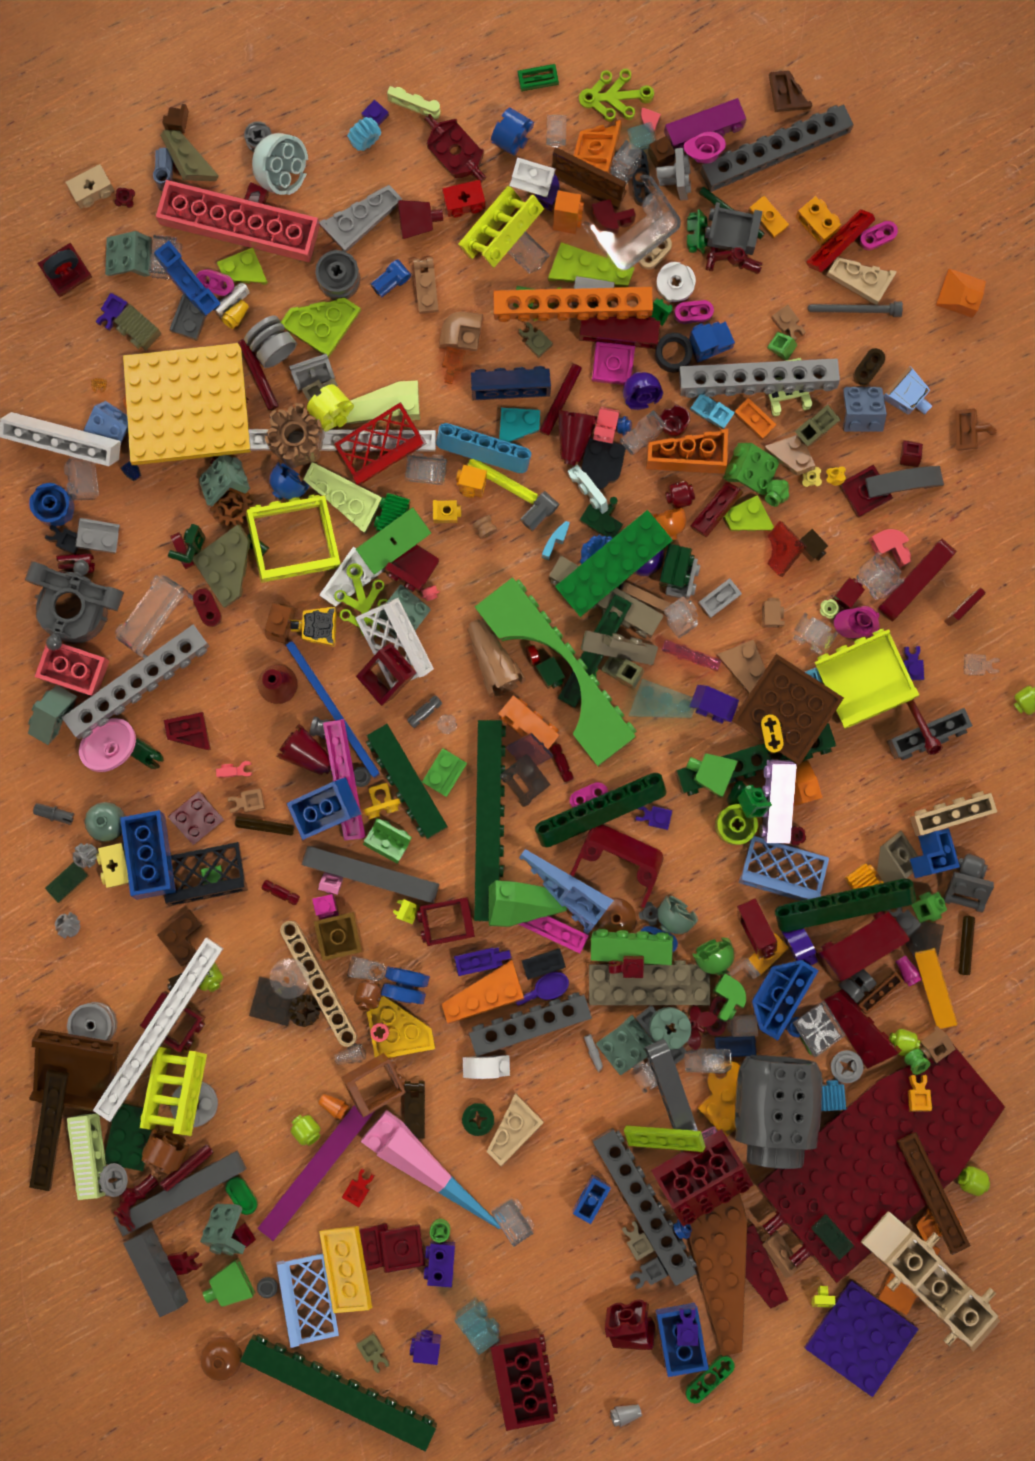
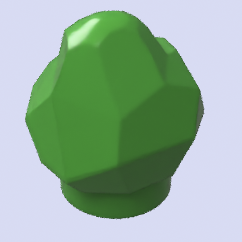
(777, 492)

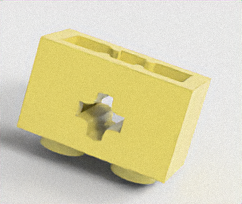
(106, 857)

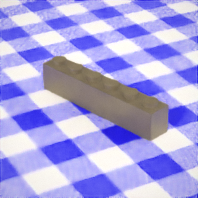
(639, 616)

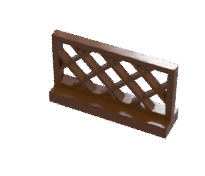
(588, 178)

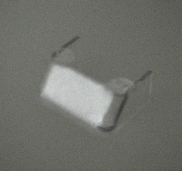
(645, 235)
(150, 614)

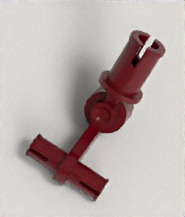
(735, 257)
(130, 1197)

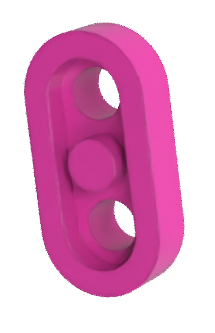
(877, 235)
(216, 282)
(693, 311)
(587, 793)

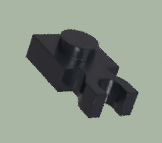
(65, 540)

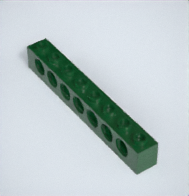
(685, 776)

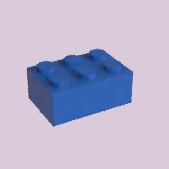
(324, 808)
(680, 1359)

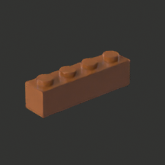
(880, 992)

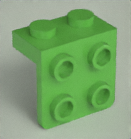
(751, 467)

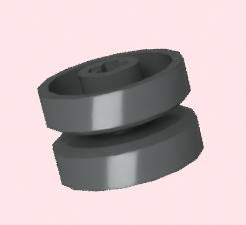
(340, 264)

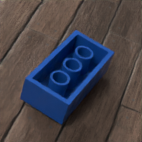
(147, 855)

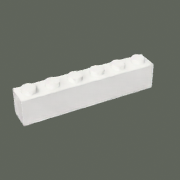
(60, 439)

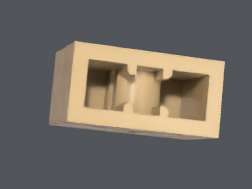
(80, 186)

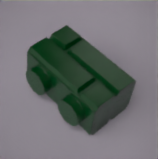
(675, 567)

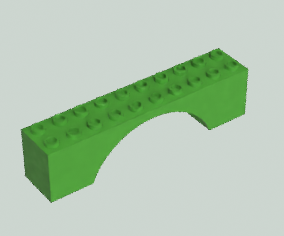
(516, 616)

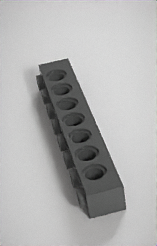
(836, 115)
(678, 1272)

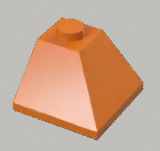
(961, 293)
(806, 784)

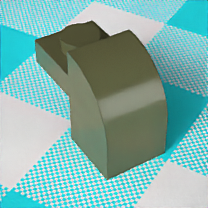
(817, 426)
(623, 671)

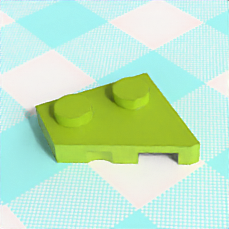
(243, 267)
(748, 516)

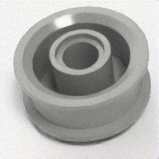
(207, 1104)

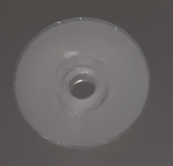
(297, 974)

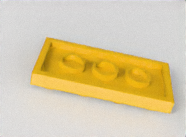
(345, 1269)

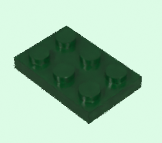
(127, 1138)

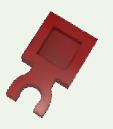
(357, 1190)

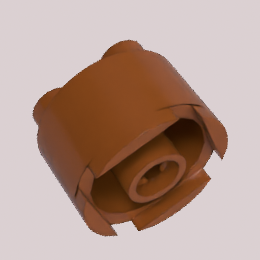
(165, 1150)

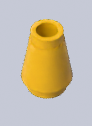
(235, 314)

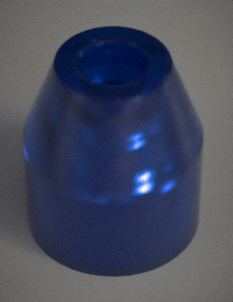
(131, 471)

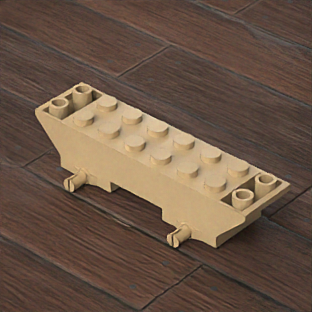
(926, 1275)

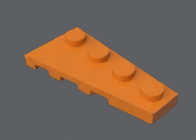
(488, 993)

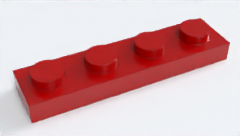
(841, 240)

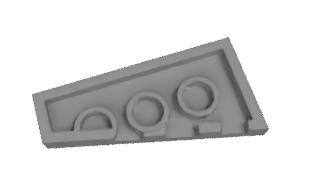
(356, 221)

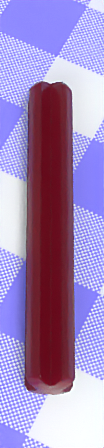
(259, 376)
(560, 399)

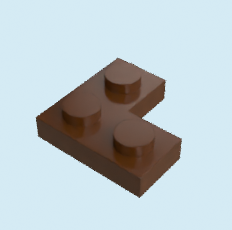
(176, 936)

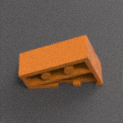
(568, 212)
(524, 722)

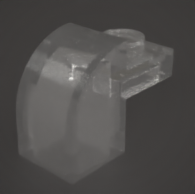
(644, 432)

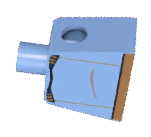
(908, 393)

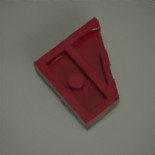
(188, 730)

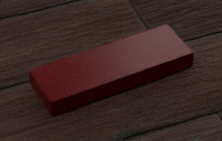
(716, 509)

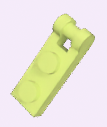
(413, 102)

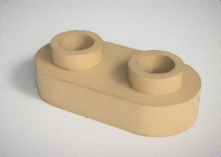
(656, 255)

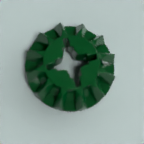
(472, 1127)

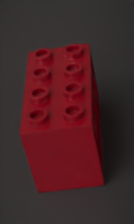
(702, 1180)
(516, 1390)

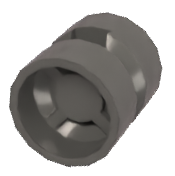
(853, 989)

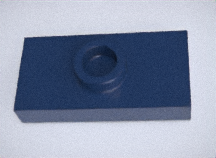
(739, 1046)

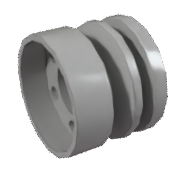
(270, 341)

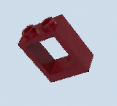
(402, 672)
(757, 929)
(426, 934)
(187, 1041)

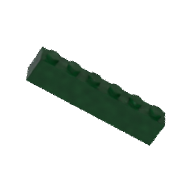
(407, 782)

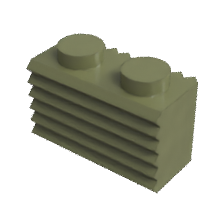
(137, 327)

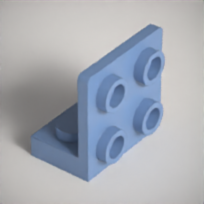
(107, 422)

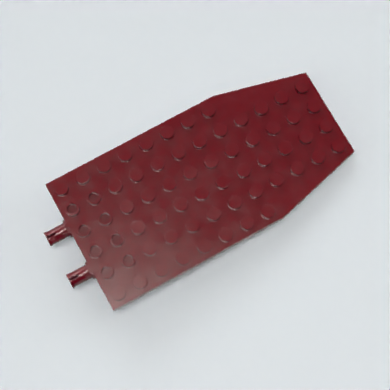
(859, 1165)

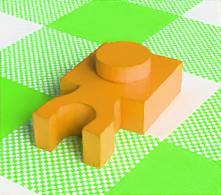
(919, 1097)

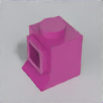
(325, 906)

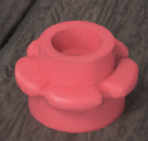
(430, 593)

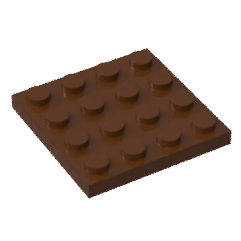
(798, 703)

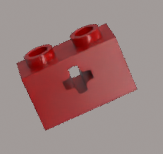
(471, 192)

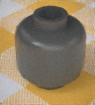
(973, 866)

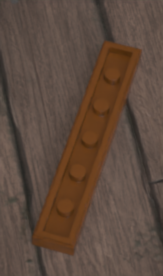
(933, 1193)

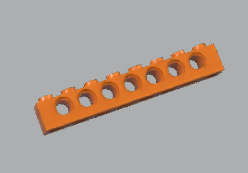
(581, 296)

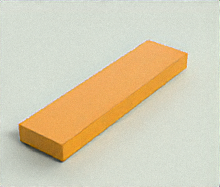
(936, 988)

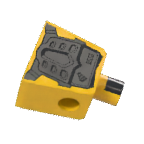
(317, 626)

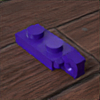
(480, 960)

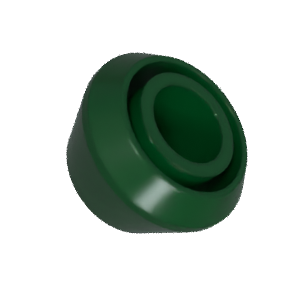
(736, 790)

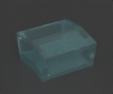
(642, 135)

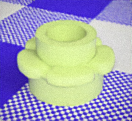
(824, 608)

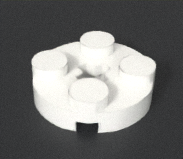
(680, 272)

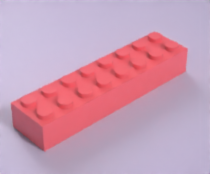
(238, 221)

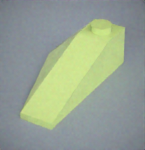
(377, 402)

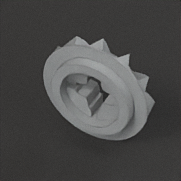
(856, 1065)
(113, 1171)

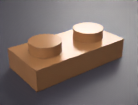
(780, 1253)

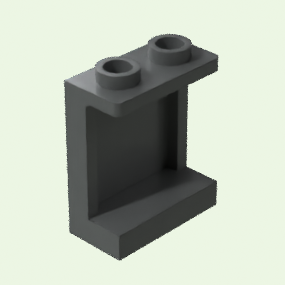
(733, 229)

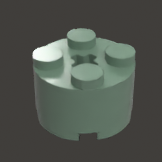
(664, 1017)

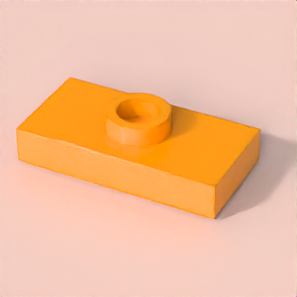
(770, 218)
(763, 964)

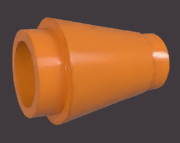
(334, 1106)

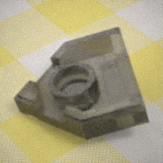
(926, 937)

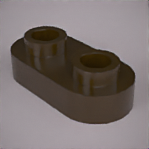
(868, 367)

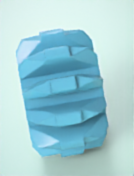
(364, 134)

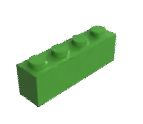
(616, 945)

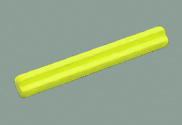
(505, 482)

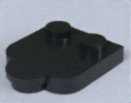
(603, 462)

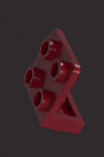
(413, 568)

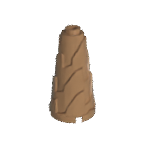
(495, 664)

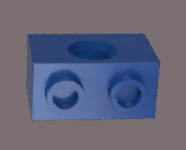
(591, 1199)

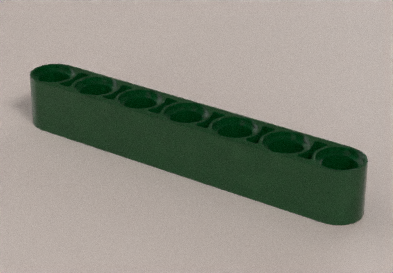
(600, 810)
(845, 905)

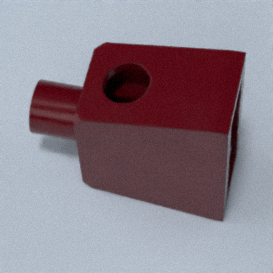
(417, 217)

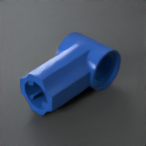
(395, 275)

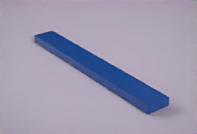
(332, 708)

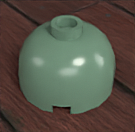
(104, 821)
(675, 917)

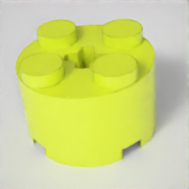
(330, 407)

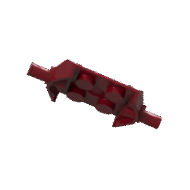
(448, 135)

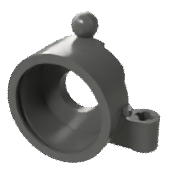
(94, 600)

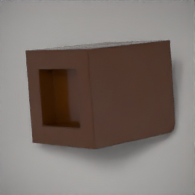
(176, 119)

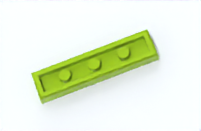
(664, 1138)

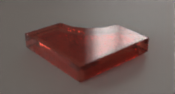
(785, 548)

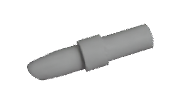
(593, 1052)

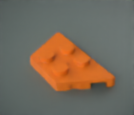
(598, 145)

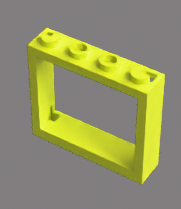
(294, 504)

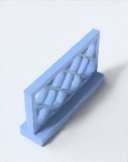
(289, 1304)

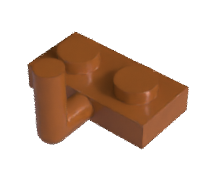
(967, 429)

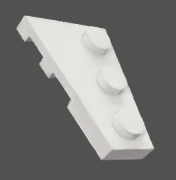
(341, 581)

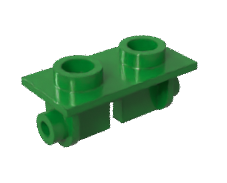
(697, 224)

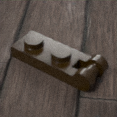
(415, 1108)

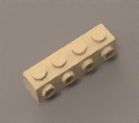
(954, 814)

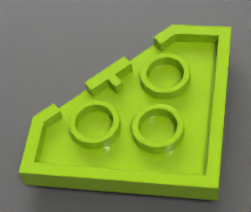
(321, 323)

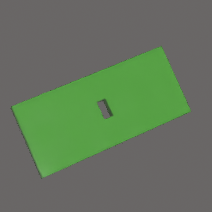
(407, 532)

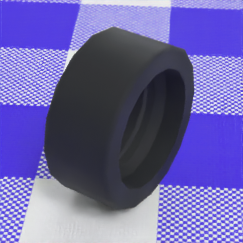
(673, 337)

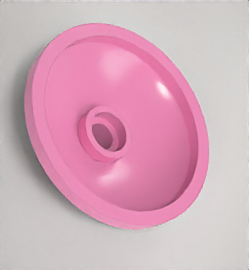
(108, 746)

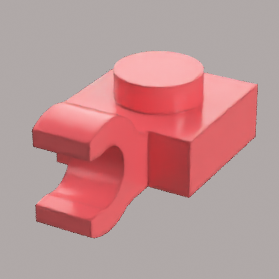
(228, 770)

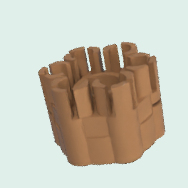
(291, 421)

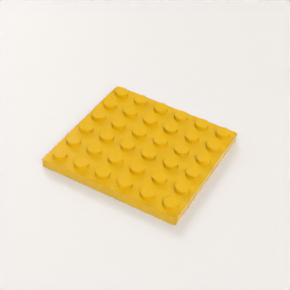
(186, 404)

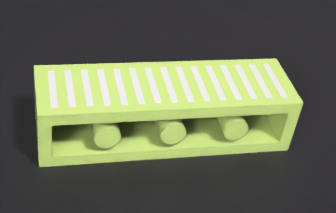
(87, 1154)

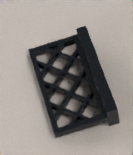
(208, 890)

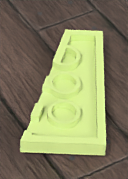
(350, 499)

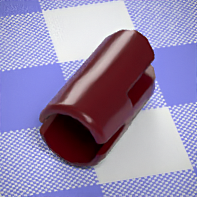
(67, 565)

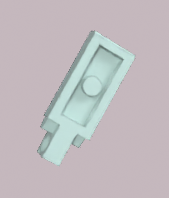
(588, 487)

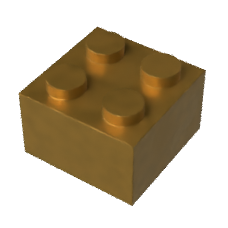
(338, 936)

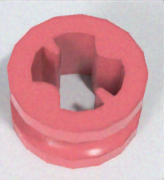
(374, 1029)

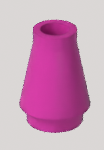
(908, 971)

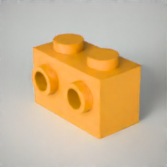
(818, 220)
(471, 481)

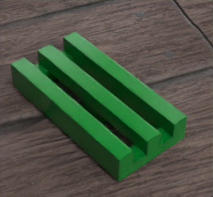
(541, 84)

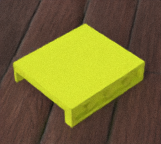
(868, 678)

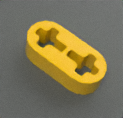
(767, 735)

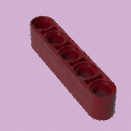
(917, 580)

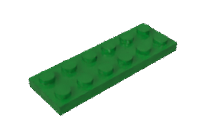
(614, 563)

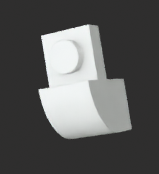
(486, 1067)

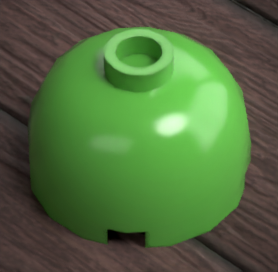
(715, 956)

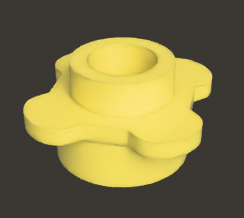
(807, 481)

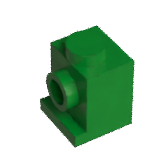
(753, 802)

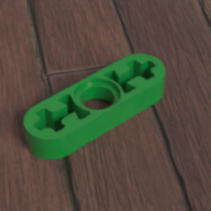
(709, 1387)

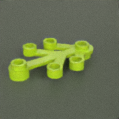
(612, 96)
(363, 604)

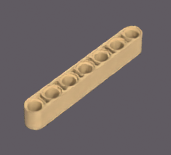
(327, 989)

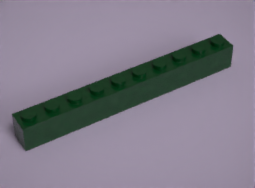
(488, 812)
(339, 1392)

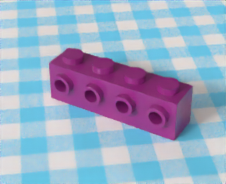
(718, 119)

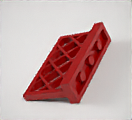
(388, 459)

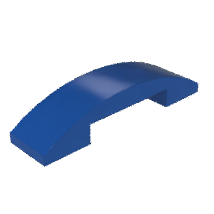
(185, 279)

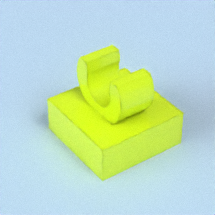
(407, 911)
(822, 1298)

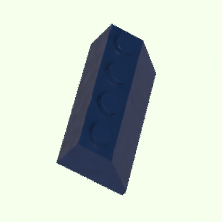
(510, 383)

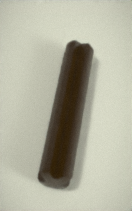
(266, 826)
(966, 945)

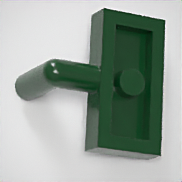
(602, 523)
(194, 540)

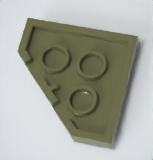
(225, 564)

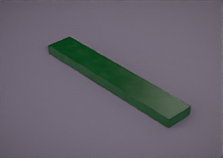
(608, 625)

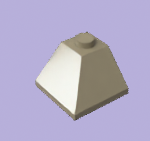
(895, 858)

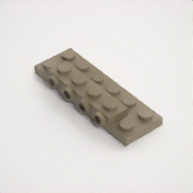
(659, 986)

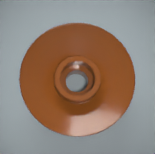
(626, 914)

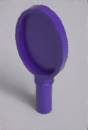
(548, 987)

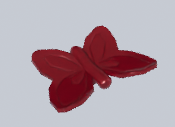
(698, 1021)

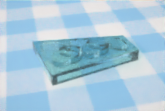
(660, 702)

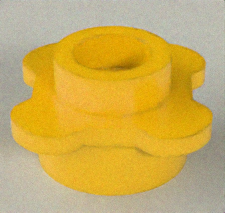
(836, 476)

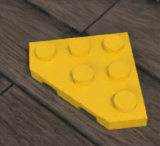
(406, 1032)

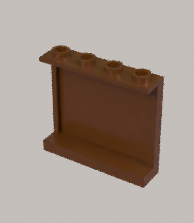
(86, 1059)

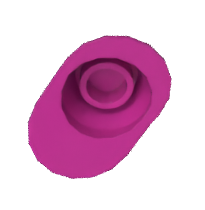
(705, 147)
(857, 622)

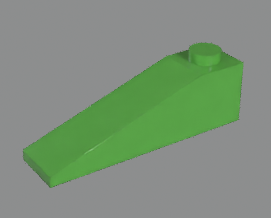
(519, 903)

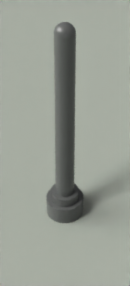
(894, 308)

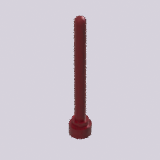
(932, 744)

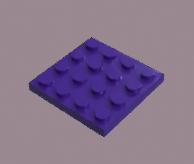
(861, 1338)

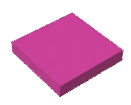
(613, 363)

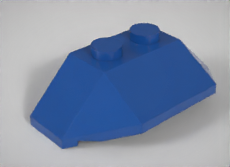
(781, 995)

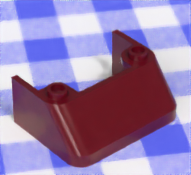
(625, 847)
(862, 947)

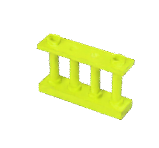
(491, 221)
(189, 1095)

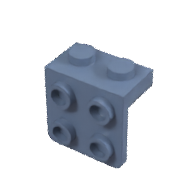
(864, 409)

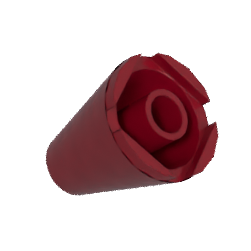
(574, 434)
(282, 689)
(305, 752)

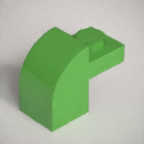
(733, 993)

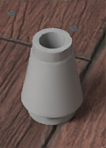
(625, 1414)

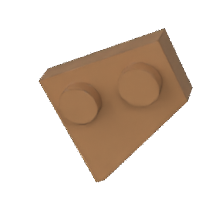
(793, 454)

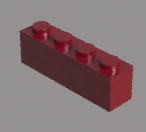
(629, 331)

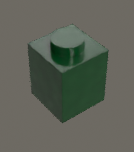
(550, 673)

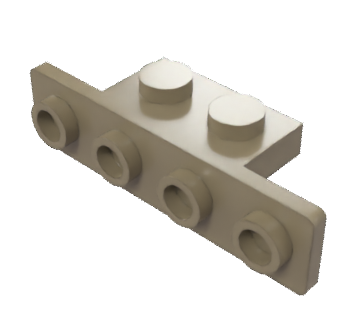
(619, 647)

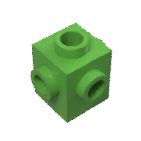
(929, 907)

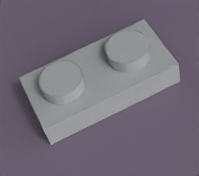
(719, 598)

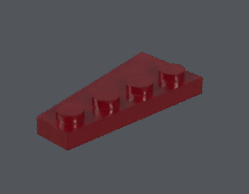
(864, 1036)
(761, 1271)

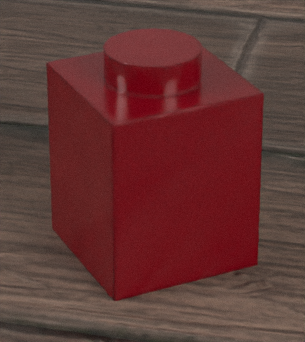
(849, 593)

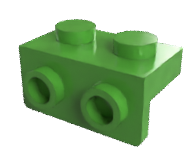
(387, 840)

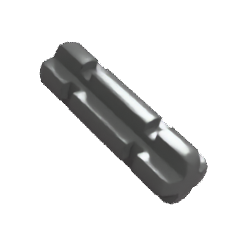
(424, 711)

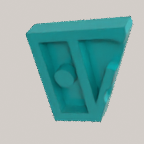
(518, 423)

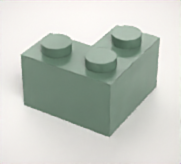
(48, 714)

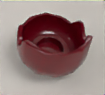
(676, 420)

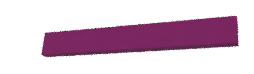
(313, 1173)

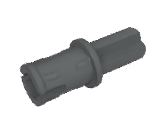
(53, 813)

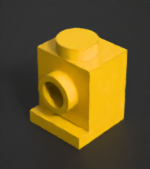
(441, 517)

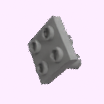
(677, 174)

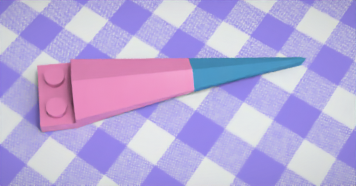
(400, 1148)

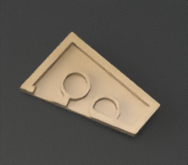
(863, 280)
(515, 1129)

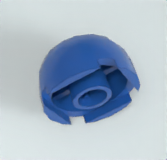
(286, 482)

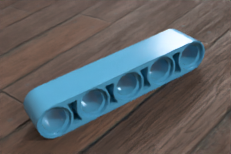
(483, 448)

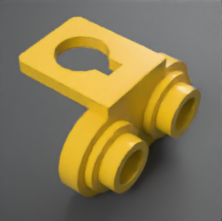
(390, 805)

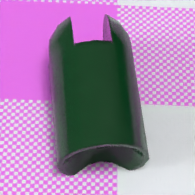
(145, 754)

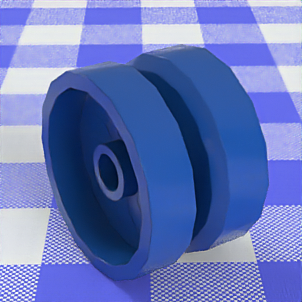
(404, 989)

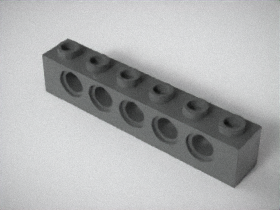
(483, 1046)

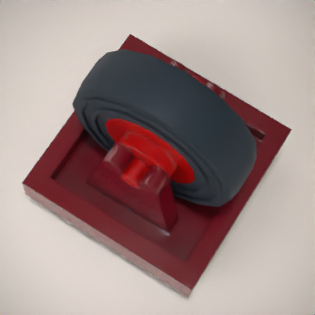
(64, 270)

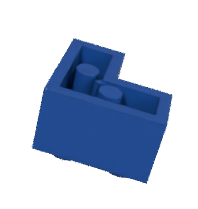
(710, 340)
(937, 856)

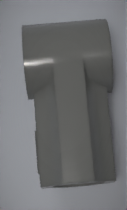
(542, 508)

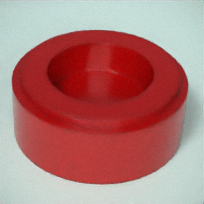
(532, 654)

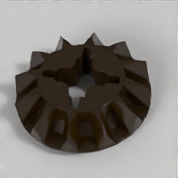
(298, 1004)

